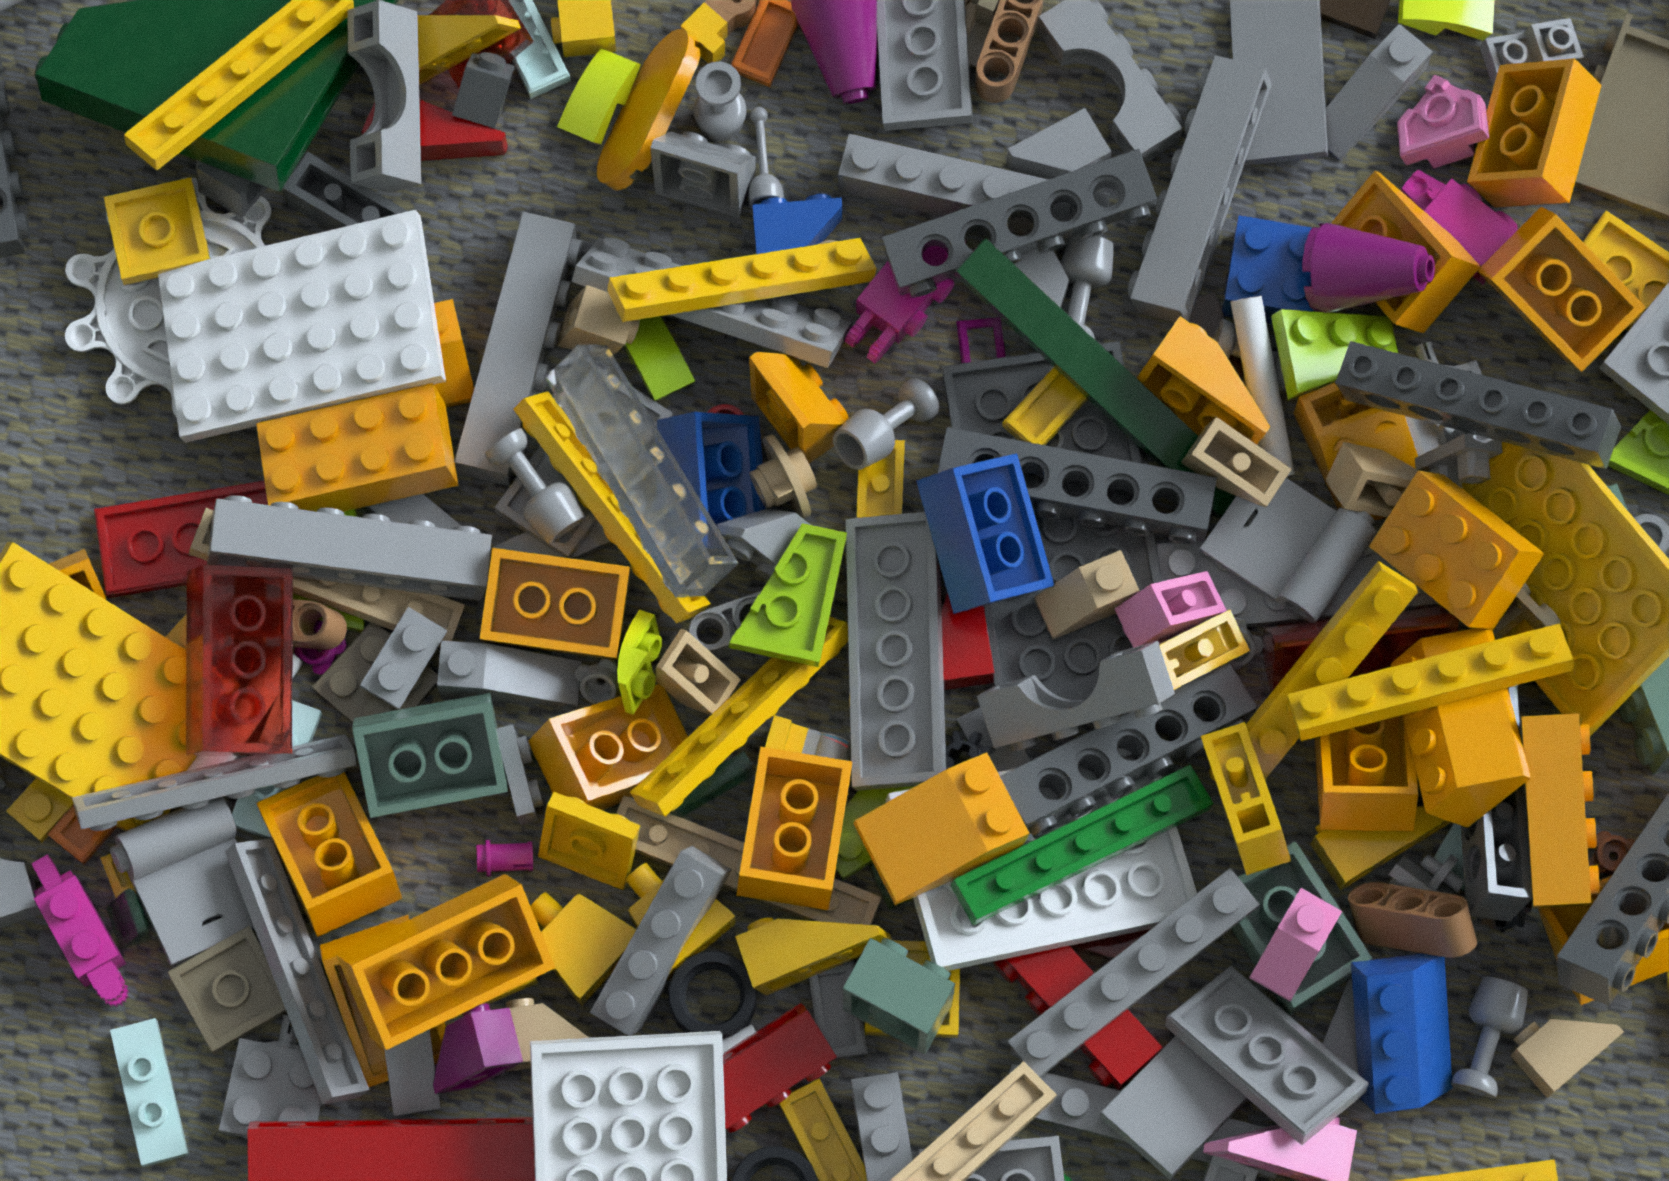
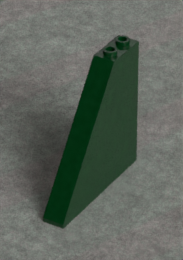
(136, 54)

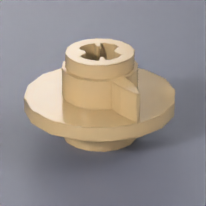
(784, 478)

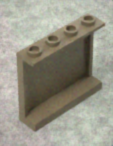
(1630, 125)

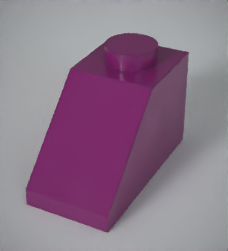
(476, 1049)

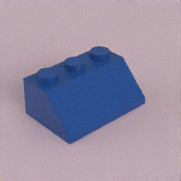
(717, 458)
(985, 532)
(1402, 1030)

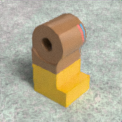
(715, 22)

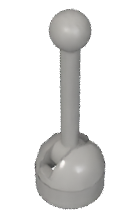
(764, 184)

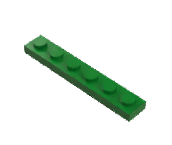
(1081, 845)

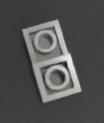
(1538, 43)

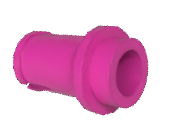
(504, 857)

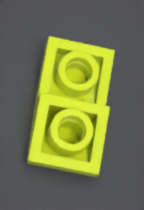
(1462, 16)
(595, 97)
(634, 670)

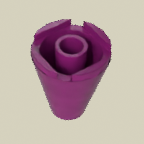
(843, 43)
(1361, 268)

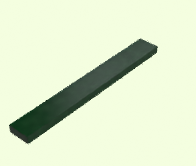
(1081, 360)

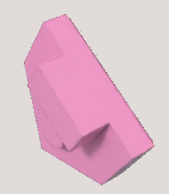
(1442, 125)

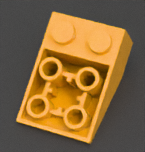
(1331, 420)

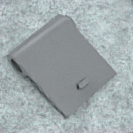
(1291, 548)
(185, 877)

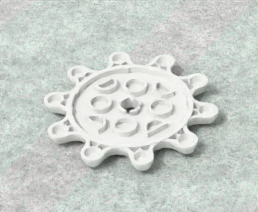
(131, 317)

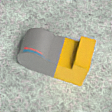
(796, 738)

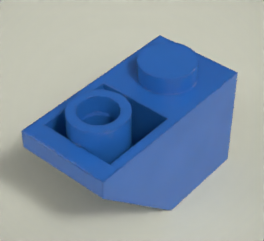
(795, 223)

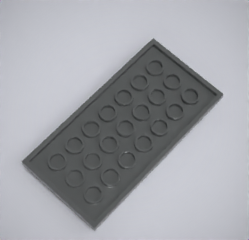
(979, 401)

